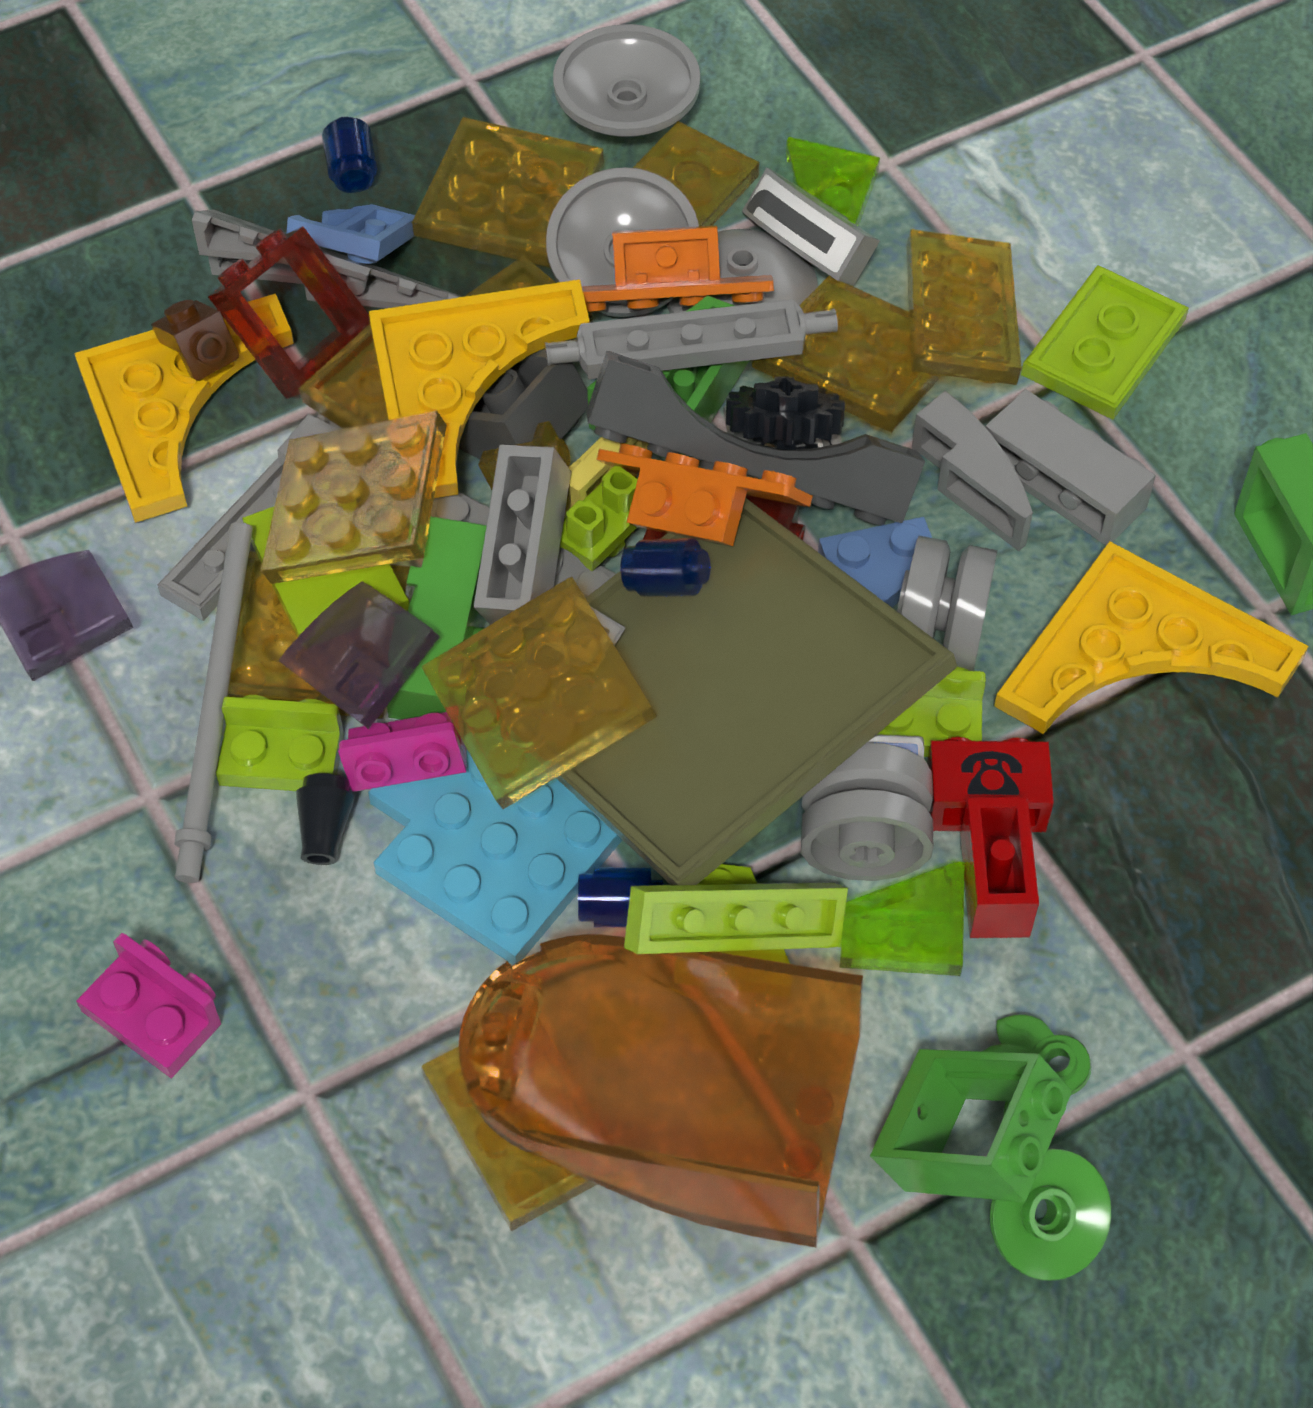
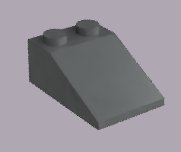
(522, 399)

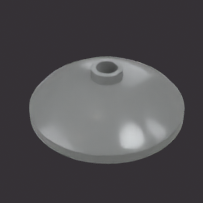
(626, 80)
(606, 202)
(756, 254)

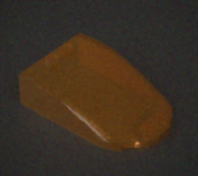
(671, 1076)

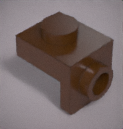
(198, 336)

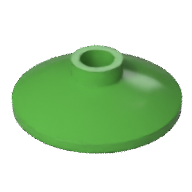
(1070, 1230)

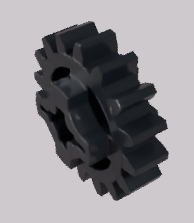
(785, 413)

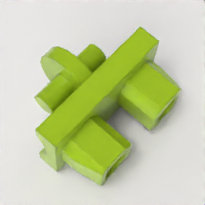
(599, 522)

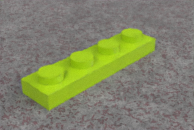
(734, 917)

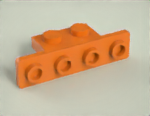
(671, 265)
(692, 500)

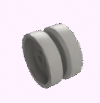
(948, 603)
(870, 816)

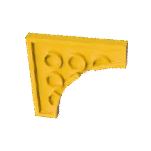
(456, 348)
(150, 404)
(1137, 622)

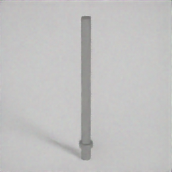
(193, 837)

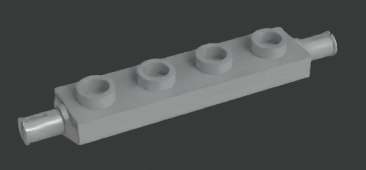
(696, 336)

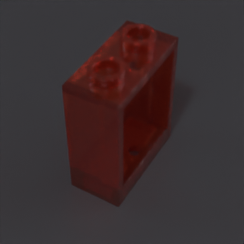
(323, 284)

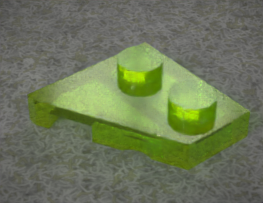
(833, 175)
(908, 925)

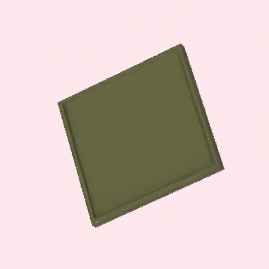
(752, 693)

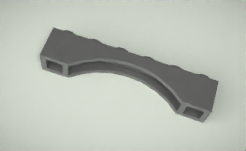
(859, 473)

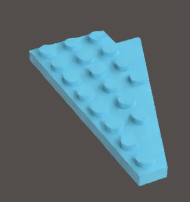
(486, 866)

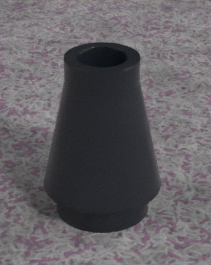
(323, 814)

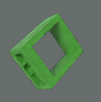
(1278, 516)
(939, 1084)

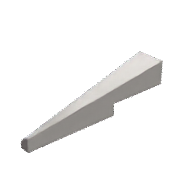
(231, 239)

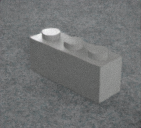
(1072, 467)
(522, 529)

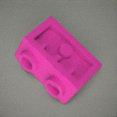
(402, 752)
(152, 1005)

